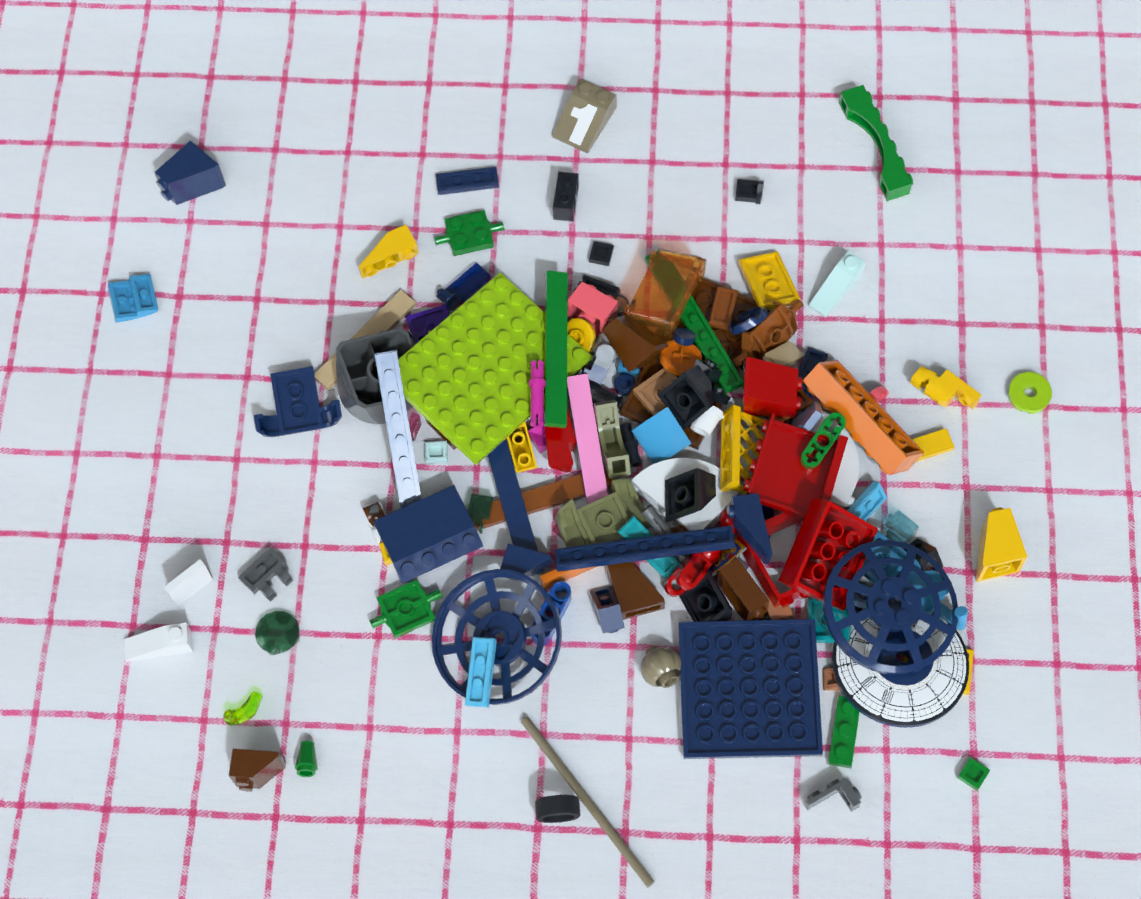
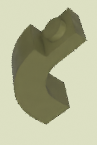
(611, 445)

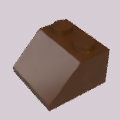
(254, 768)

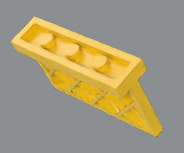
(732, 449)

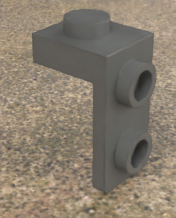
(849, 794)

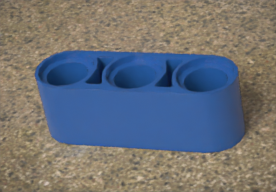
(561, 604)

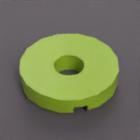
(1031, 381)

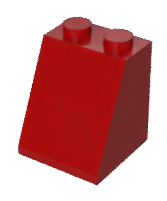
(771, 389)

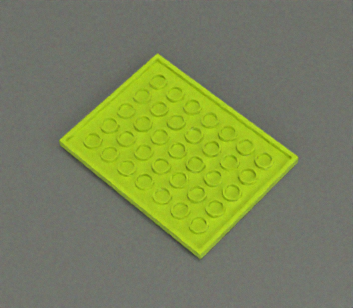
(477, 369)

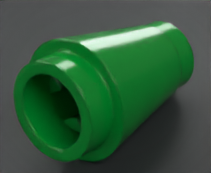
(306, 760)

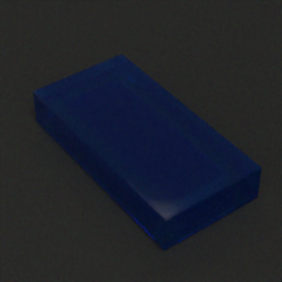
(469, 282)

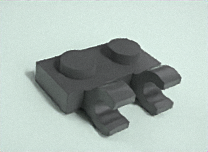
(262, 571)

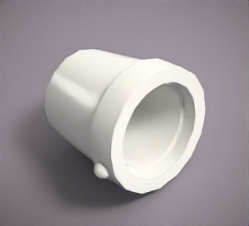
(707, 422)

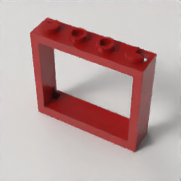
(773, 525)

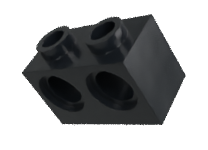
(565, 196)

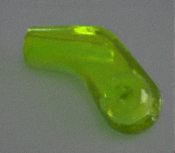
(244, 712)

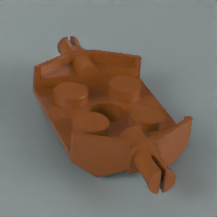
(759, 341)

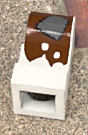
(372, 513)

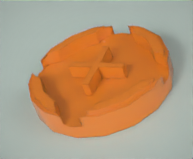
(679, 358)

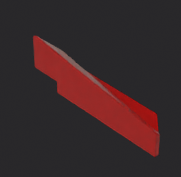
(559, 446)

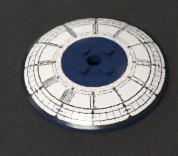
(903, 698)

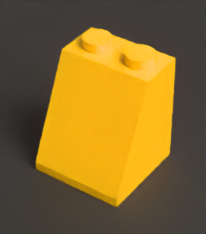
(1000, 546)

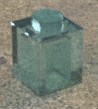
(899, 527)

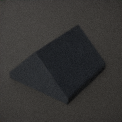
(707, 601)

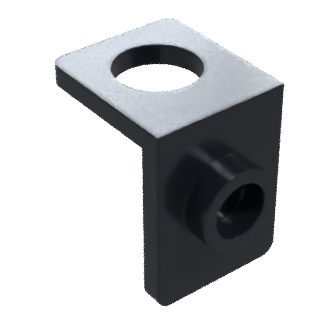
(930, 550)

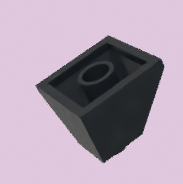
(688, 396)
(688, 493)

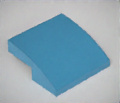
(132, 298)
(661, 436)

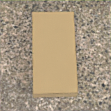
(785, 355)

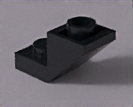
(713, 373)

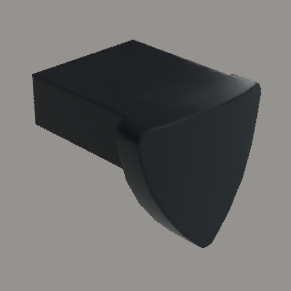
(749, 191)

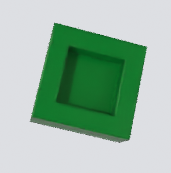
(973, 774)

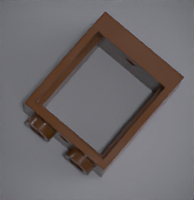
(742, 591)

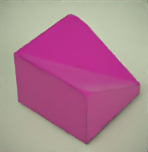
(538, 438)

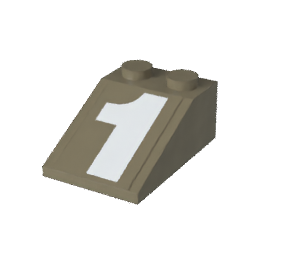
(585, 115)

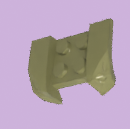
(602, 518)

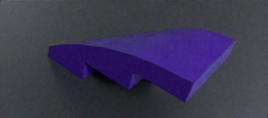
(425, 321)

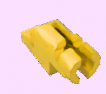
(945, 388)

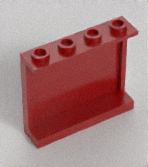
(780, 475)

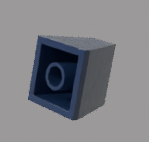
(189, 175)

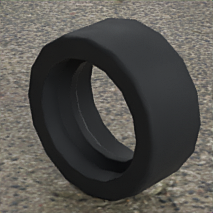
(557, 808)

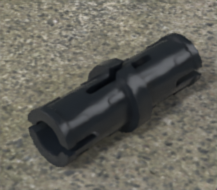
(630, 444)

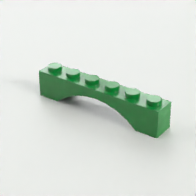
(859, 109)

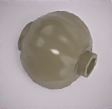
(661, 666)

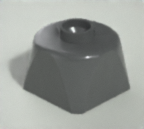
(358, 373)

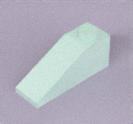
(838, 283)

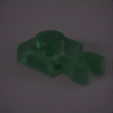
(480, 508)

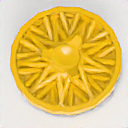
(582, 333)

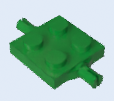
(469, 233)
(406, 608)

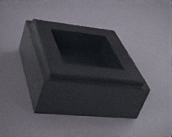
(601, 253)

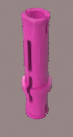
(537, 386)

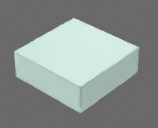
(436, 452)

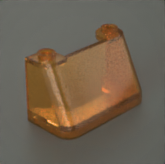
(666, 291)

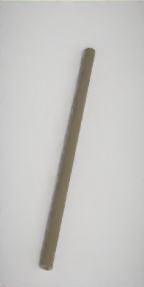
(588, 803)

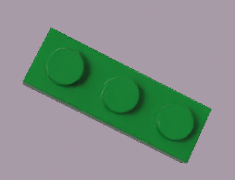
(843, 734)

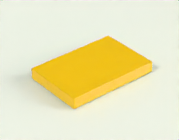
(768, 280)

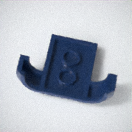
(297, 405)

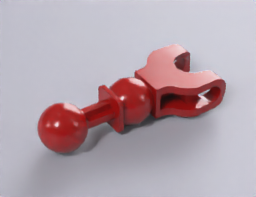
(695, 566)

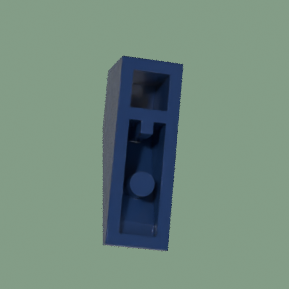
(750, 524)

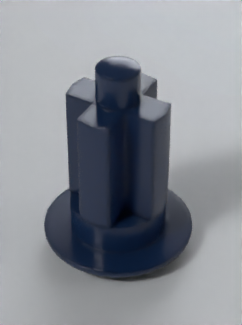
(451, 300)

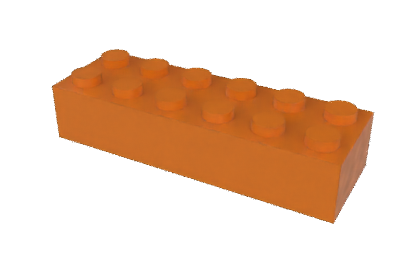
(864, 417)

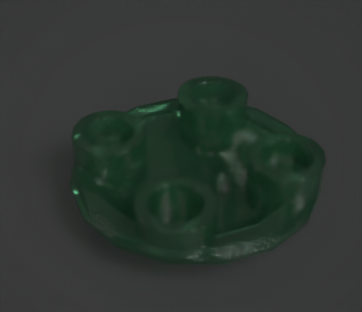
(277, 632)

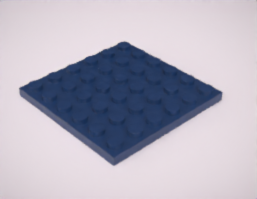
(750, 689)

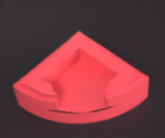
(879, 393)

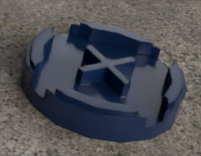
(748, 320)

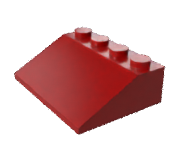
(821, 542)

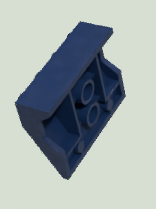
(428, 533)

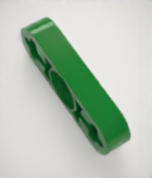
(836, 431)

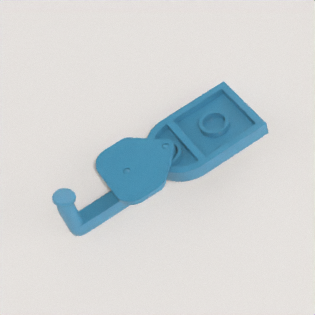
(895, 570)

